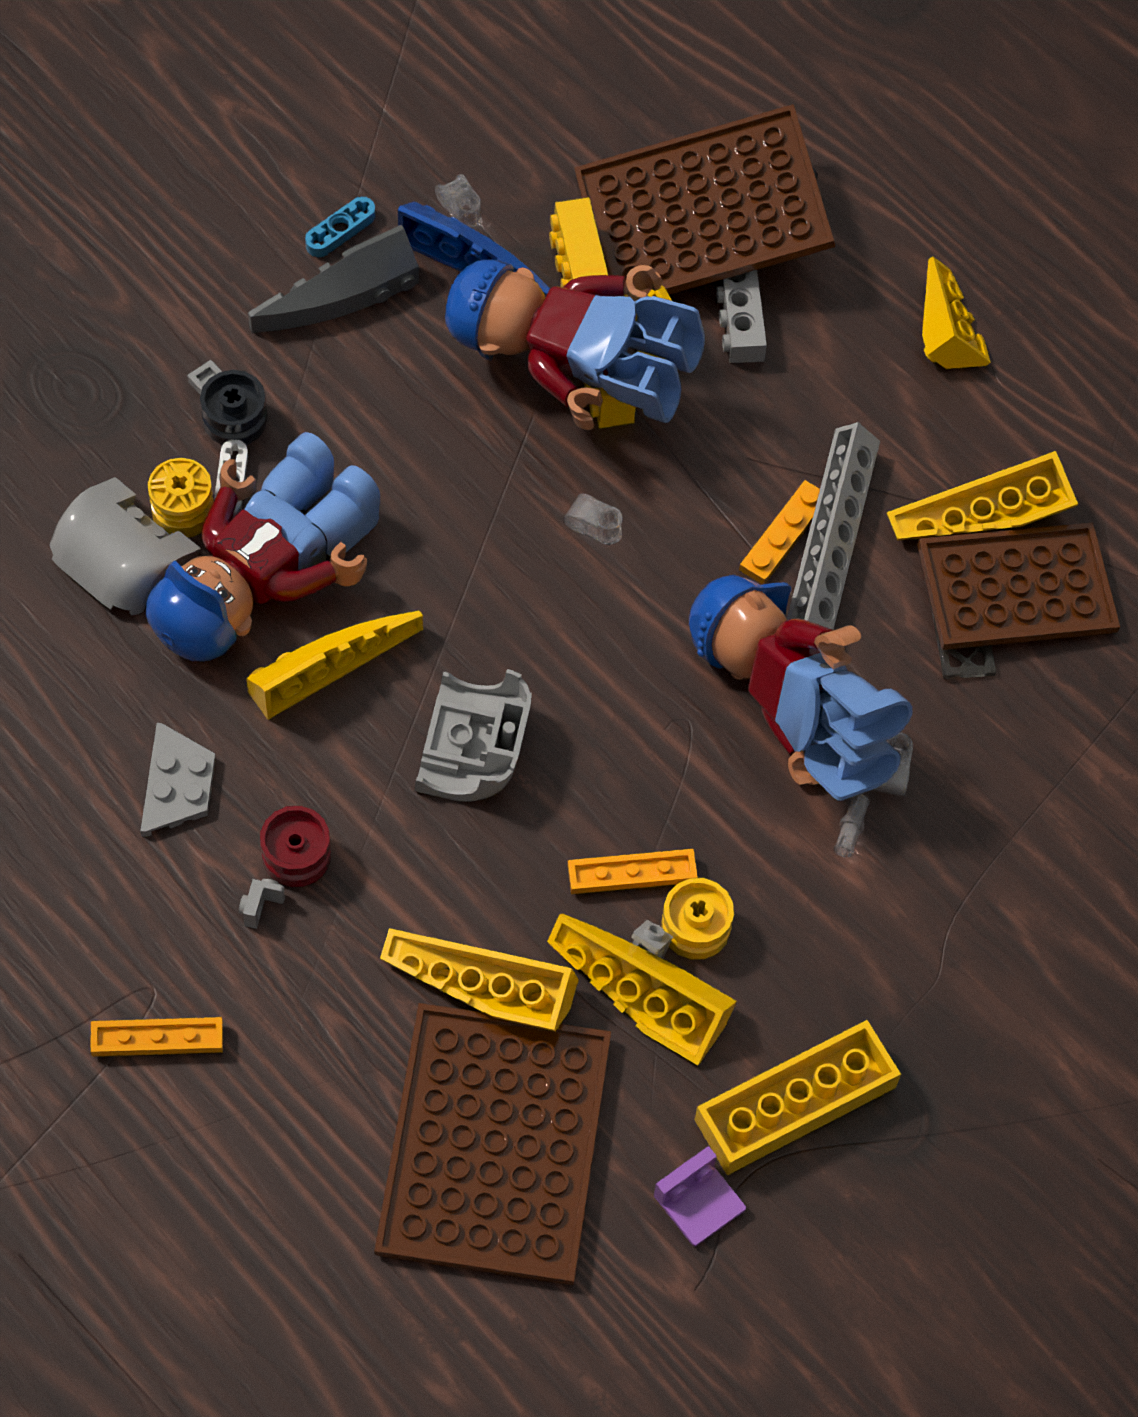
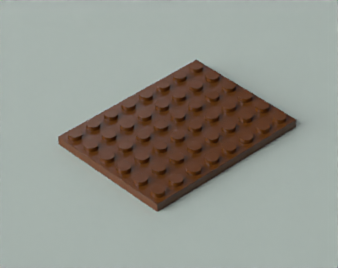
(709, 202)
(493, 1145)

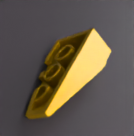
(947, 323)

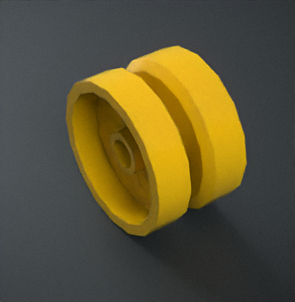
(698, 918)

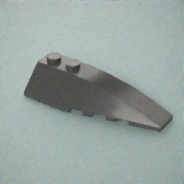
(362, 278)

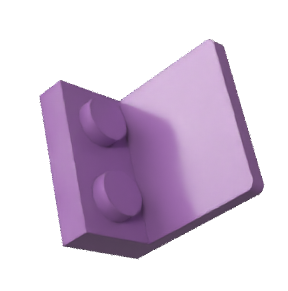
(698, 1198)

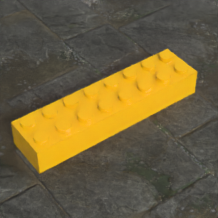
(580, 255)

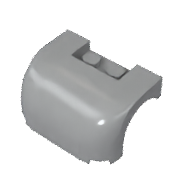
(116, 547)
(474, 738)

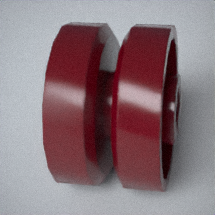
(295, 846)

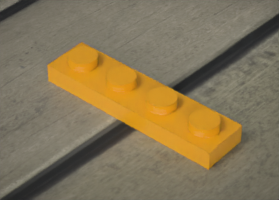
(781, 534)
(631, 871)
(156, 1036)

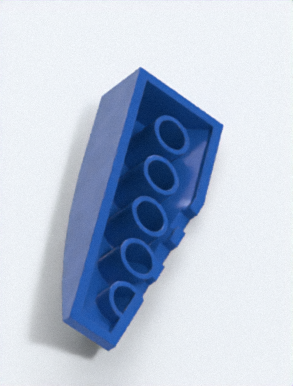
(452, 241)

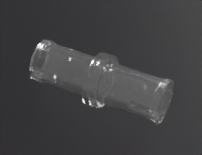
(851, 825)

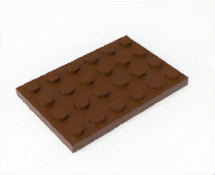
(1018, 586)

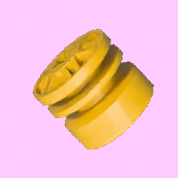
(180, 496)

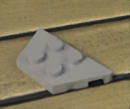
(177, 781)

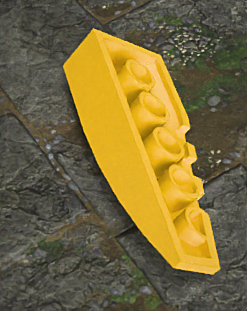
(989, 503)
(325, 660)
(485, 979)
(652, 991)

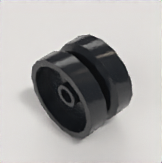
(233, 407)

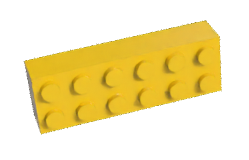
(797, 1097)

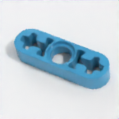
(336, 238)

